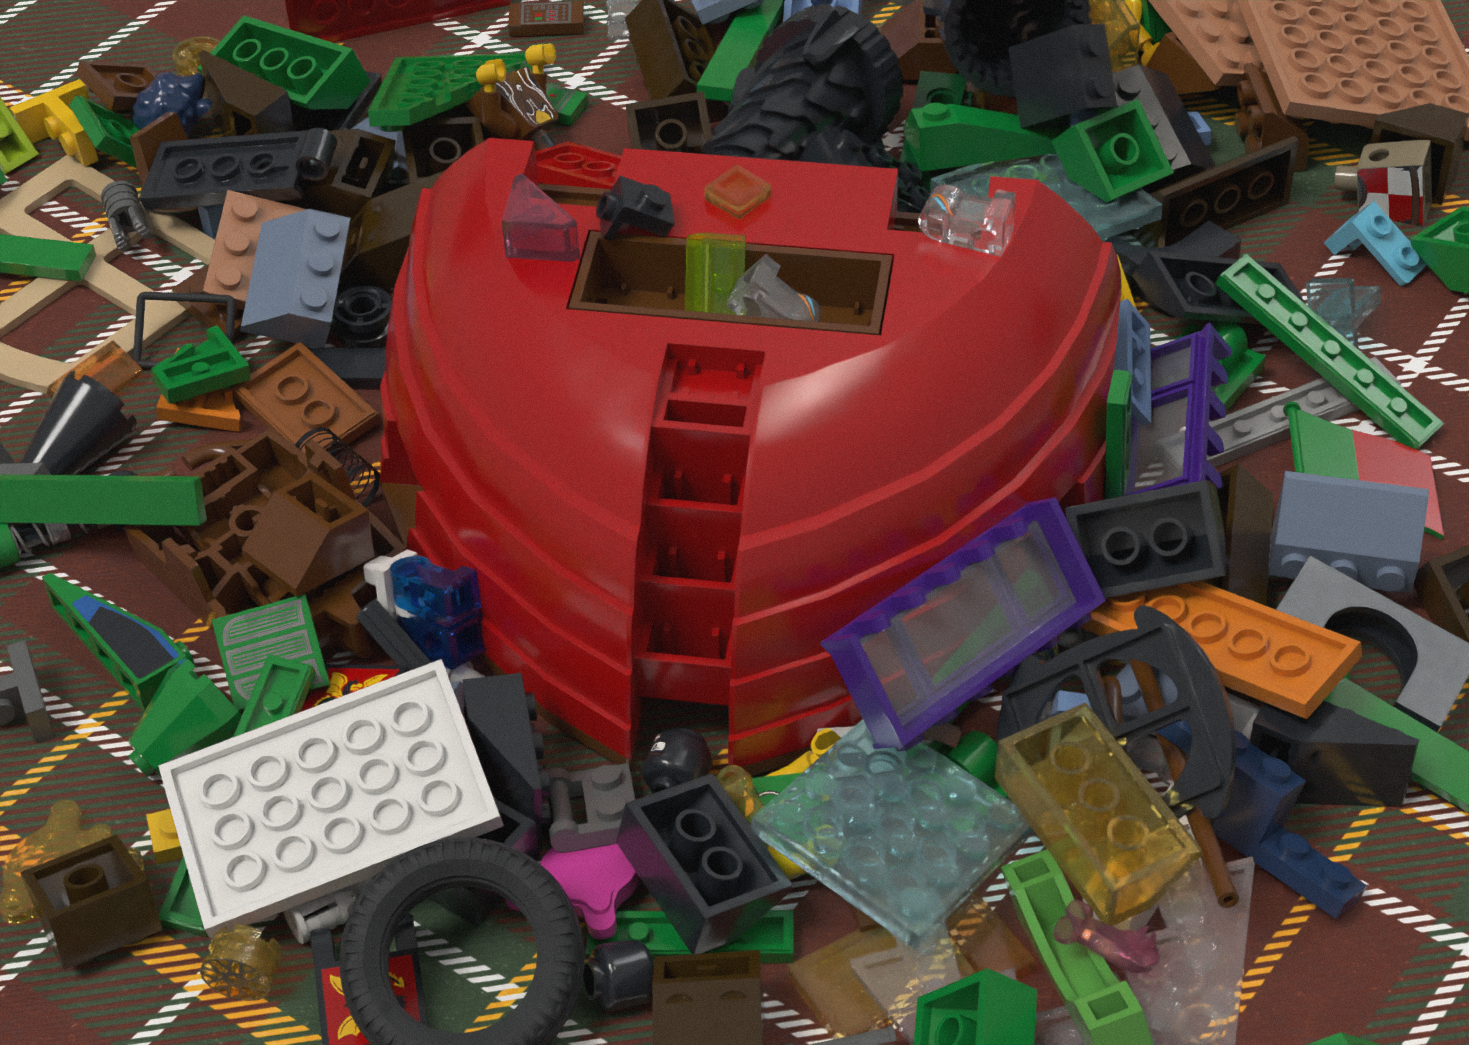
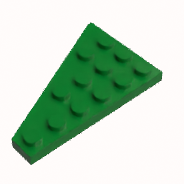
(429, 85)

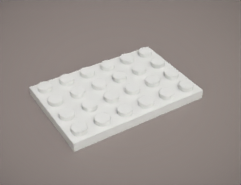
(326, 797)

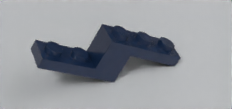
(1254, 822)

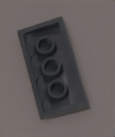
(1188, 286)

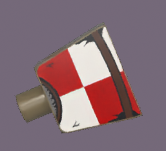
(1394, 177)

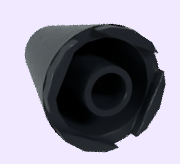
(78, 427)

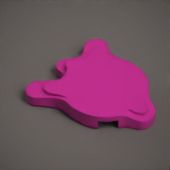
(595, 883)

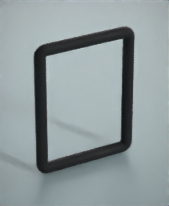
(187, 297)

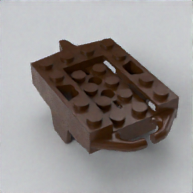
(235, 494)

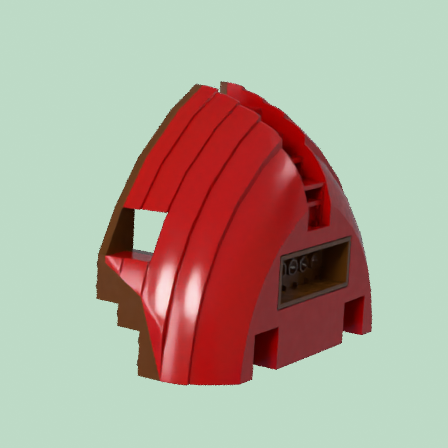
(726, 490)

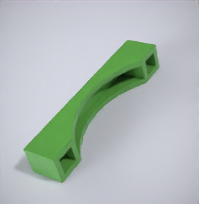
(1095, 999)

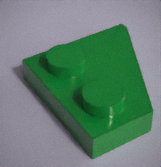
(201, 369)

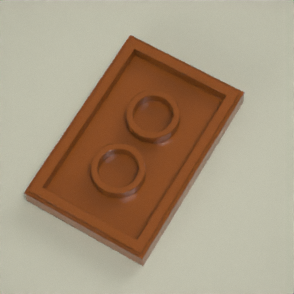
(303, 394)

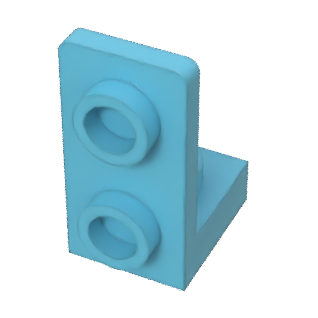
(1382, 239)

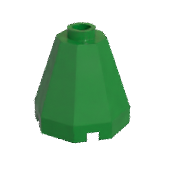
(181, 719)

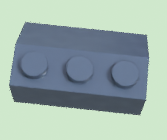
(296, 277)
(1351, 525)

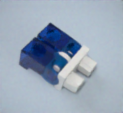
(431, 605)

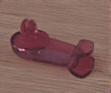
(1126, 948)

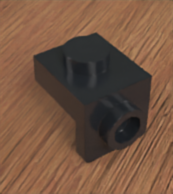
(635, 205)

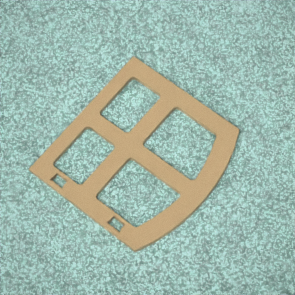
(159, 316)

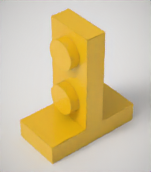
(52, 117)

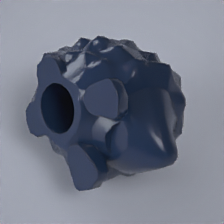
(172, 94)

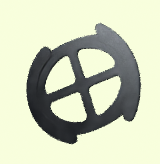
(1200, 702)

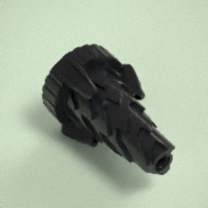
(981, 31)
(809, 74)

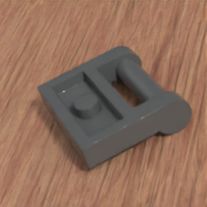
(605, 796)

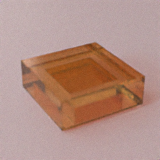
(737, 191)

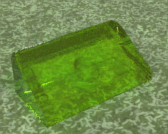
(712, 270)

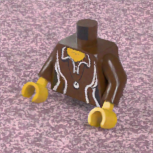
(517, 102)

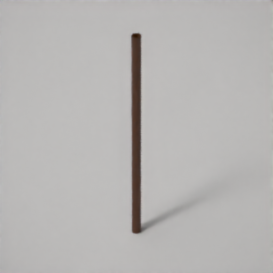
(1200, 825)

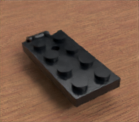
(256, 165)

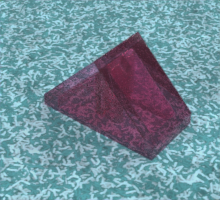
(537, 225)

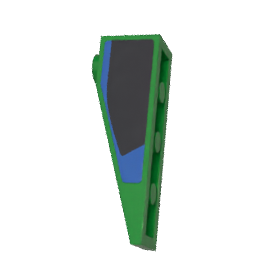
(124, 644)

